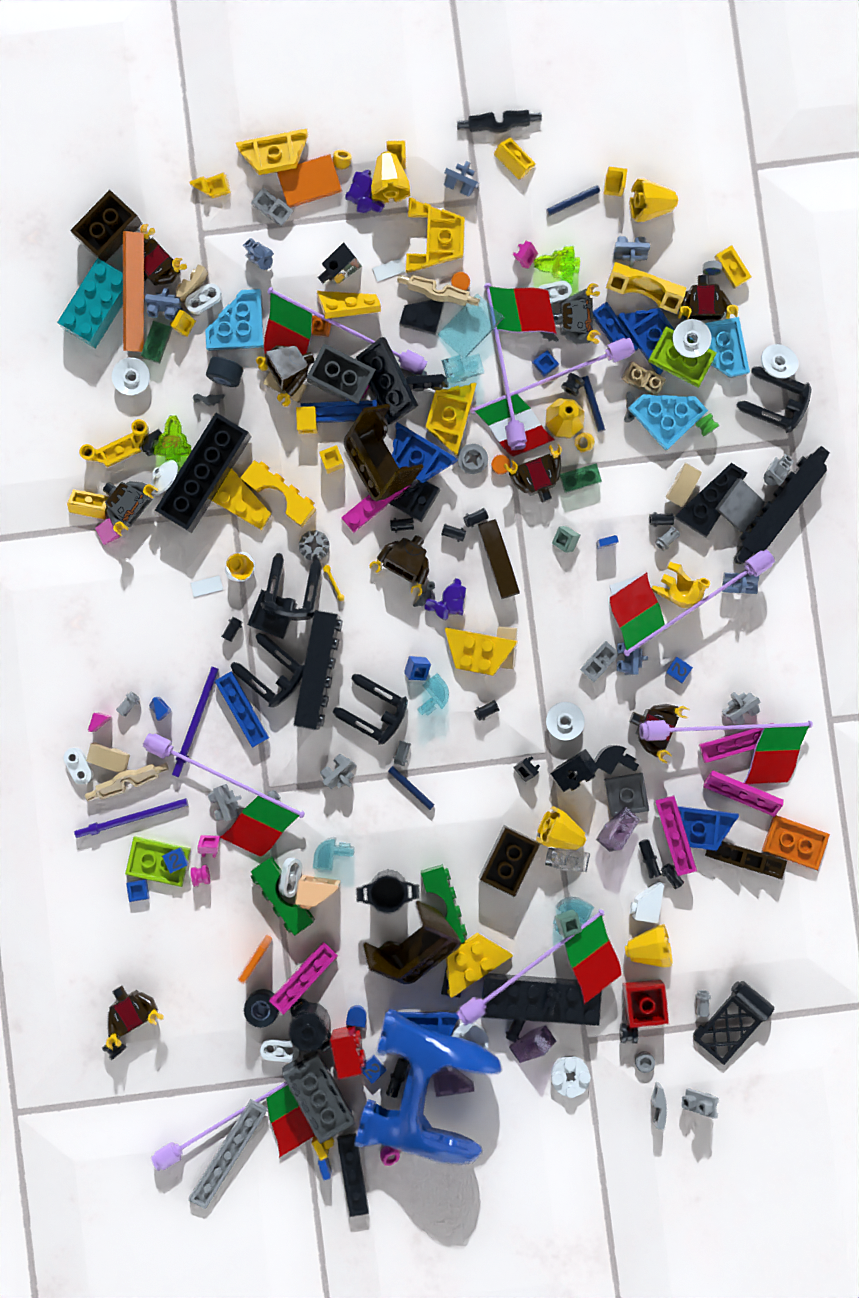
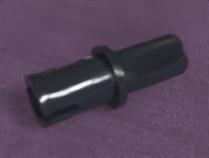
(649, 858)
(397, 1077)

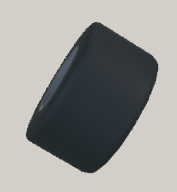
(224, 372)
(258, 1014)

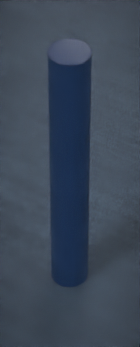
(573, 200)
(593, 404)
(411, 788)

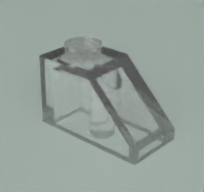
(567, 859)

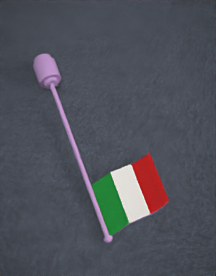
(497, 413)

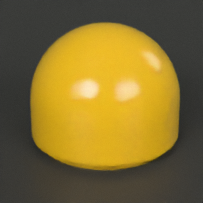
(339, 162)
(590, 439)

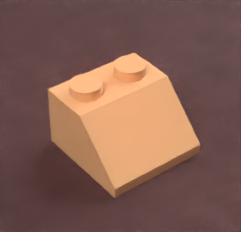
(314, 890)

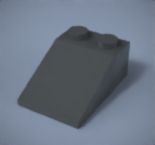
(340, 374)

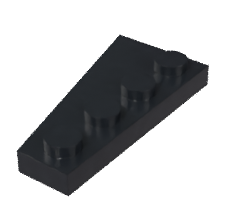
(701, 511)

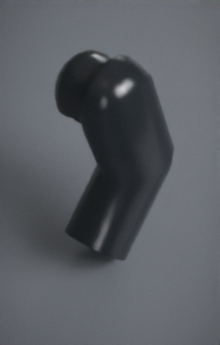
(149, 441)

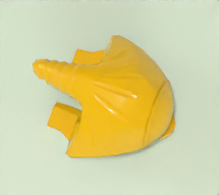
(686, 591)

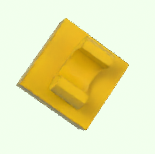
(183, 323)
(322, 1149)

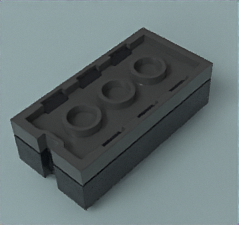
(318, 1095)

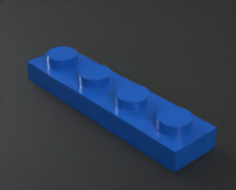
(339, 411)
(242, 709)

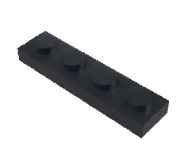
(353, 1175)

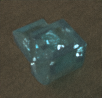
(459, 369)
(440, 694)
(327, 850)
(577, 904)

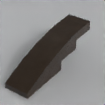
(498, 559)
(749, 859)

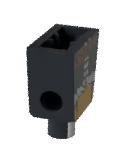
(345, 263)

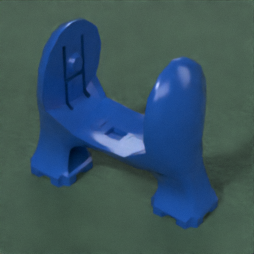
(408, 1126)

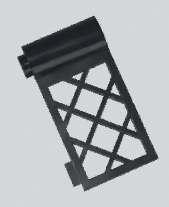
(747, 1000)

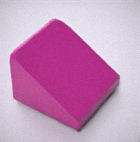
(106, 532)
(98, 721)

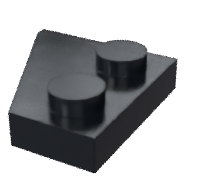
(422, 316)
(417, 500)

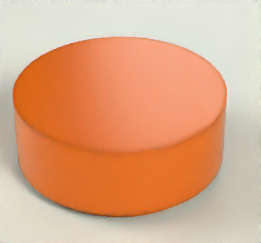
(461, 281)
(498, 464)

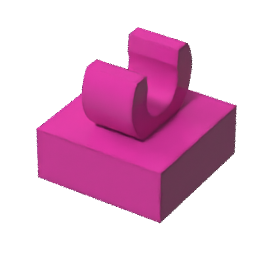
(526, 254)
(208, 845)

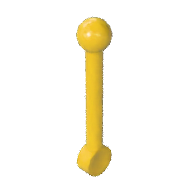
(327, 569)

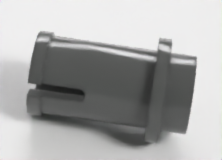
(402, 753)

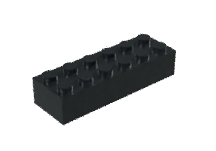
(203, 472)
(317, 669)
(528, 994)

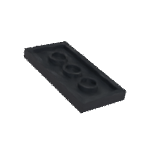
(388, 380)

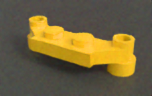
(119, 449)

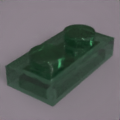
(156, 342)
(580, 478)

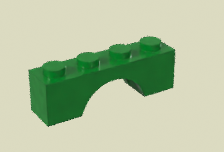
(267, 877)
(436, 881)

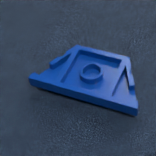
(646, 330)
(414, 450)
(706, 827)
(437, 1021)

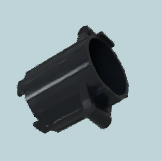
(387, 891)
(309, 1026)

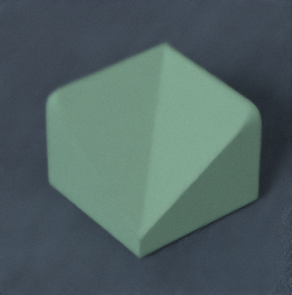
(566, 539)
(568, 923)

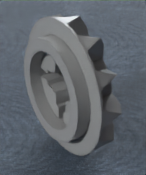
(474, 450)
(319, 552)

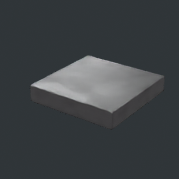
(740, 505)
(626, 792)

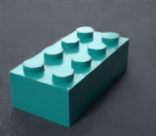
(94, 304)

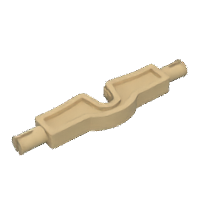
(448, 293)
(135, 777)

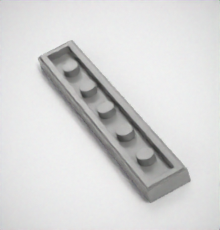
(228, 1154)

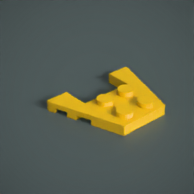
(444, 236)

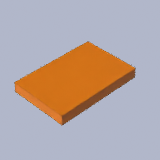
(309, 181)
(795, 842)
(255, 959)

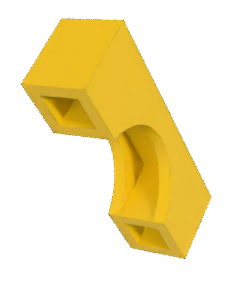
(665, 293)
(259, 479)

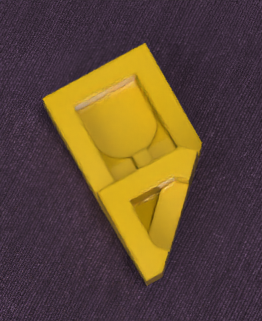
(213, 186)

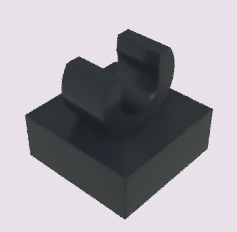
(526, 769)

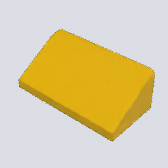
(514, 158)
(87, 504)

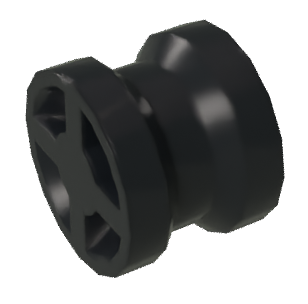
(573, 384)
(628, 1034)
(115, 1051)

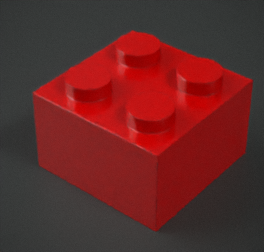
(645, 1003)
(347, 1051)

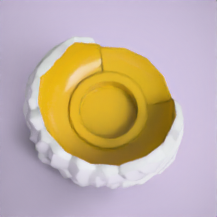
(239, 566)

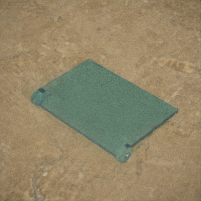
(470, 327)

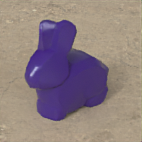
(361, 193)
(451, 601)

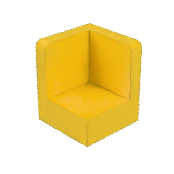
(399, 149)
(615, 181)
(306, 420)
(332, 459)

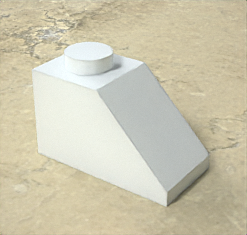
(648, 904)

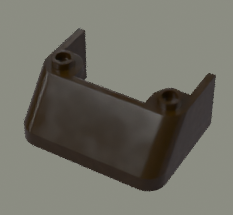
(372, 457)
(418, 952)

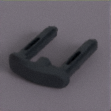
(797, 407)
(287, 611)
(288, 686)
(393, 721)

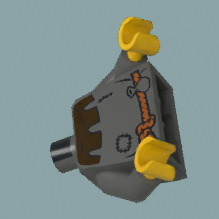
(577, 317)
(127, 502)

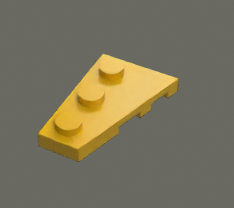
(347, 304)
(241, 501)

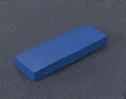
(611, 324)

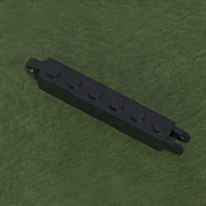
(783, 505)

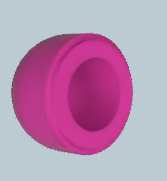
(386, 1152)

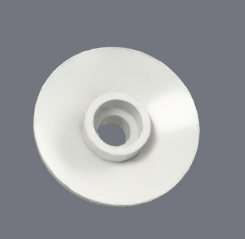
(698, 332)
(780, 355)
(124, 370)
(164, 476)
(575, 721)

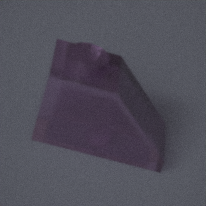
(618, 830)
(533, 1044)
(451, 1081)

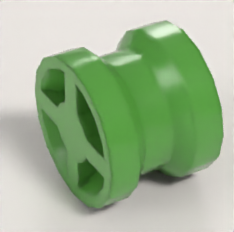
(707, 424)

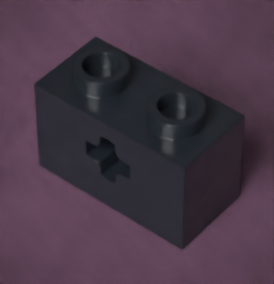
(581, 764)

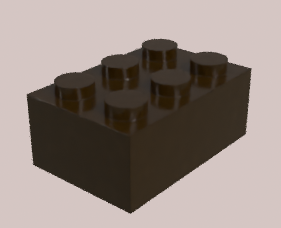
(104, 226)
(509, 861)

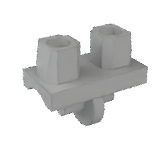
(778, 470)
(741, 705)
(341, 774)
(226, 801)
(700, 1103)

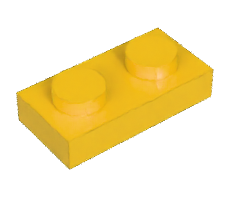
(733, 267)

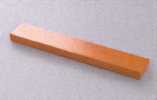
(133, 291)

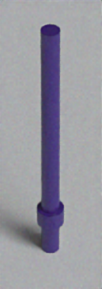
(195, 721)
(95, 828)

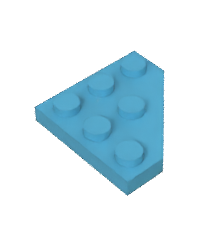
(238, 324)
(730, 347)
(667, 416)

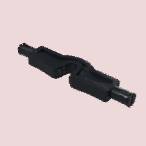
(488, 121)

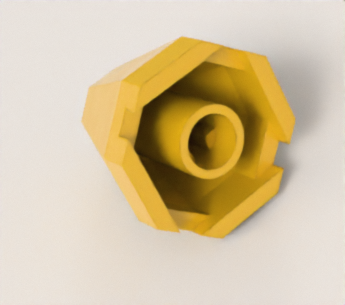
(389, 179)
(651, 200)
(564, 418)
(560, 831)
(651, 947)

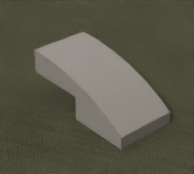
(272, 207)
(599, 661)
(658, 1100)

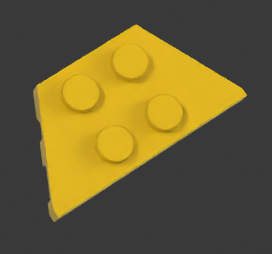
(274, 152)
(450, 414)
(478, 651)
(473, 961)

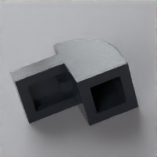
(610, 756)

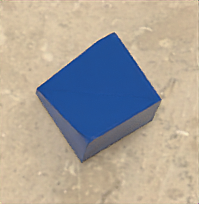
(417, 668)
(159, 707)

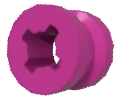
(200, 875)

